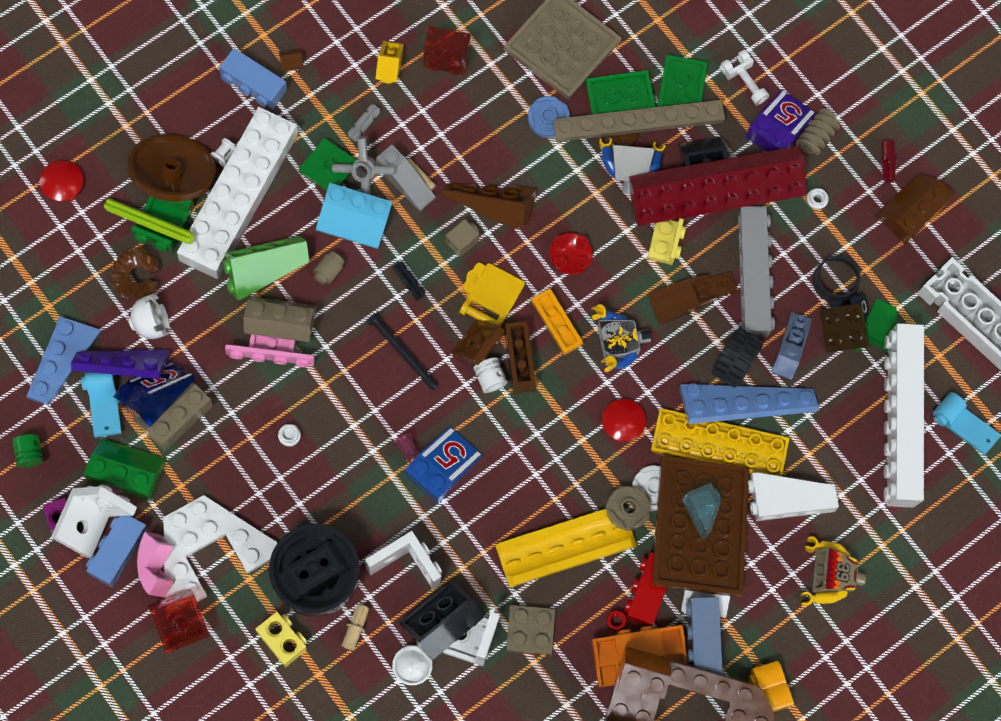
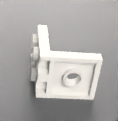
(92, 508)
(399, 548)
(477, 643)

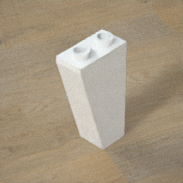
(788, 497)

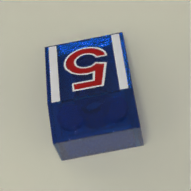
(151, 397)

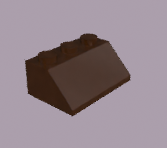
(914, 206)

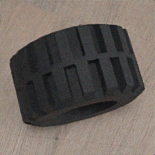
(737, 357)

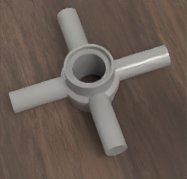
(369, 163)

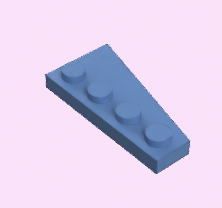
(56, 362)

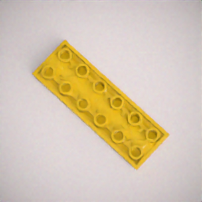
(719, 443)
(562, 547)

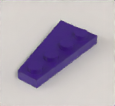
(126, 363)

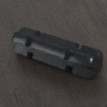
(409, 280)

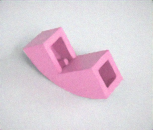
(151, 557)

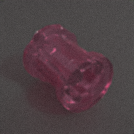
(407, 447)

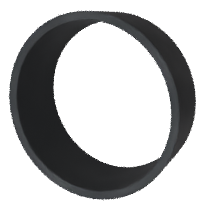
(826, 295)

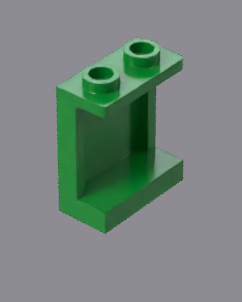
(172, 212)

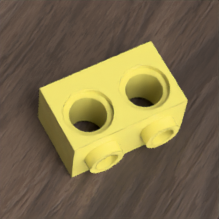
(277, 642)

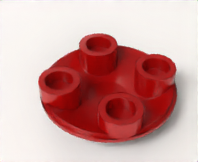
(61, 181)
(571, 253)
(624, 420)

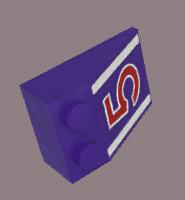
(780, 123)

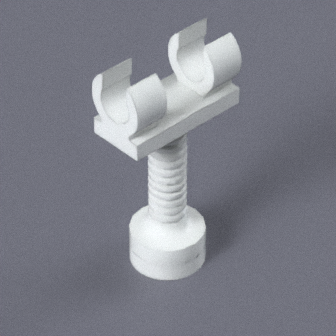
(759, 95)

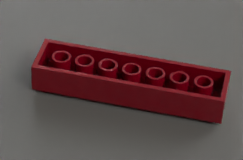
(718, 185)

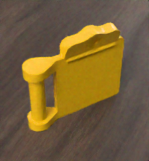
(492, 290)

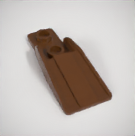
(689, 295)

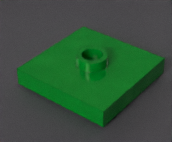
(320, 162)

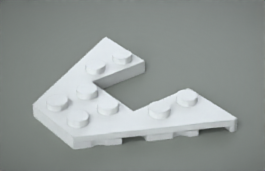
(199, 526)

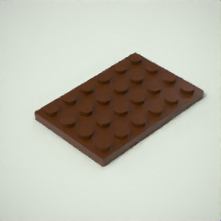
(680, 554)

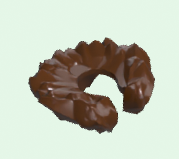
(121, 271)

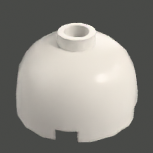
(149, 318)

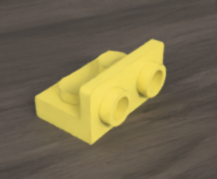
(665, 241)

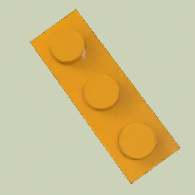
(557, 321)

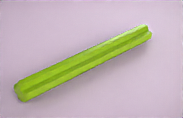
(149, 221)

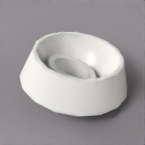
(411, 665)

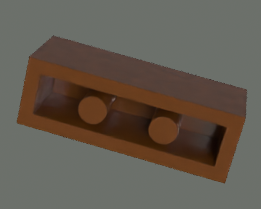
(519, 357)

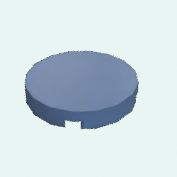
(542, 114)

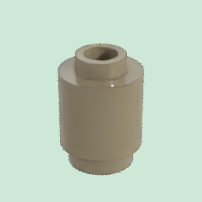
(328, 268)

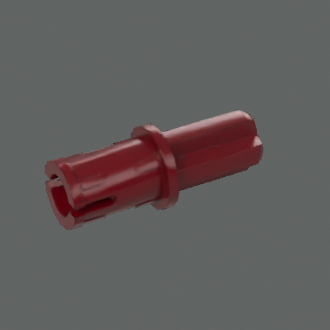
(888, 161)

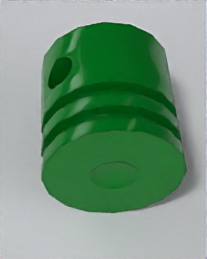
(27, 451)

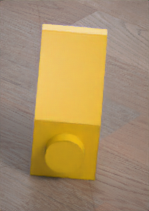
(389, 62)

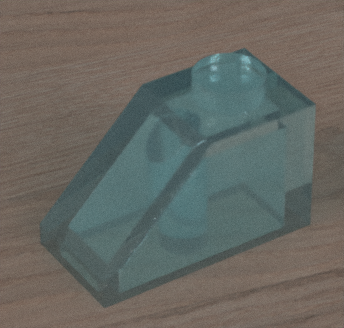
(703, 508)

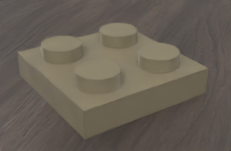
(530, 630)

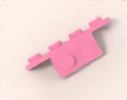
(270, 348)

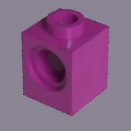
(52, 510)

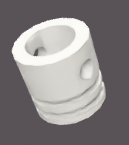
(490, 375)

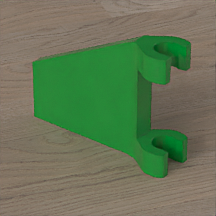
(879, 323)

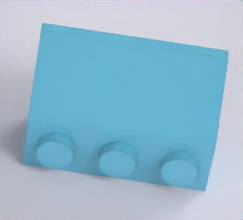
(353, 215)

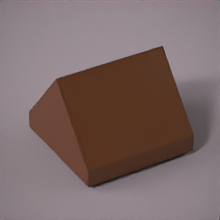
(291, 60)

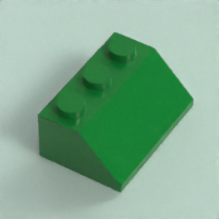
(125, 469)

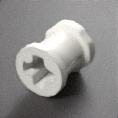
(224, 152)

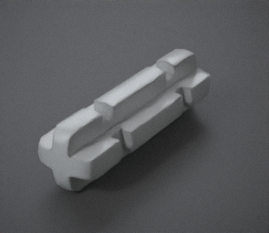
(363, 122)

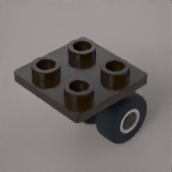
(845, 324)

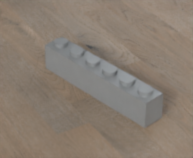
(754, 271)

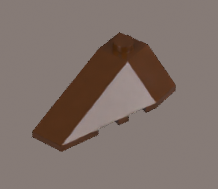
(505, 206)

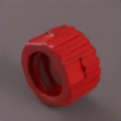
(616, 628)

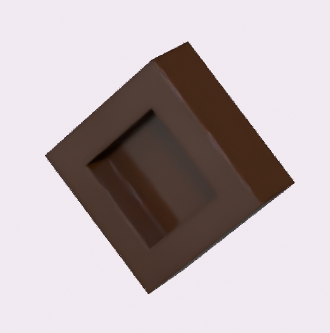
(625, 139)

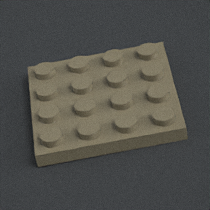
(562, 45)

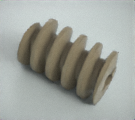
(818, 132)

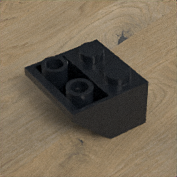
(702, 151)

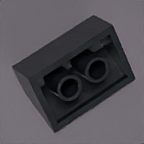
(442, 619)

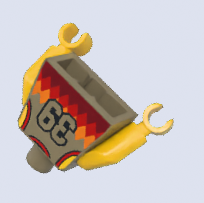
(834, 572)

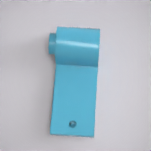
(103, 405)
(958, 419)

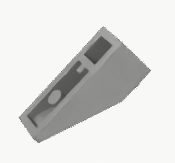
(406, 178)

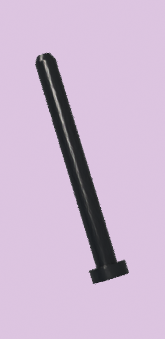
(399, 347)

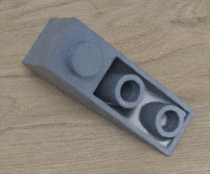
(791, 346)

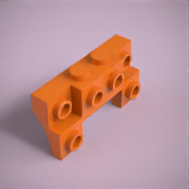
(663, 642)

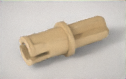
(355, 627)

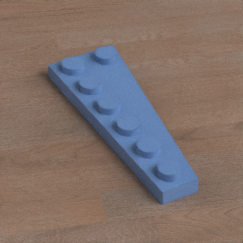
(725, 403)

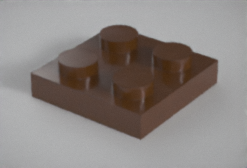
(477, 342)

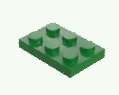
(682, 81)
(620, 92)

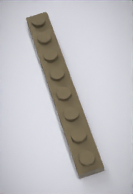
(638, 120)

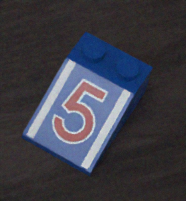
(442, 464)

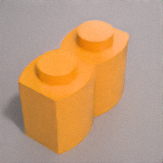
(773, 685)

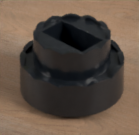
(326, 587)

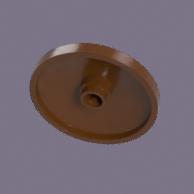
(171, 168)

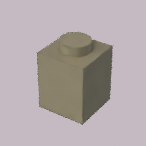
(462, 237)

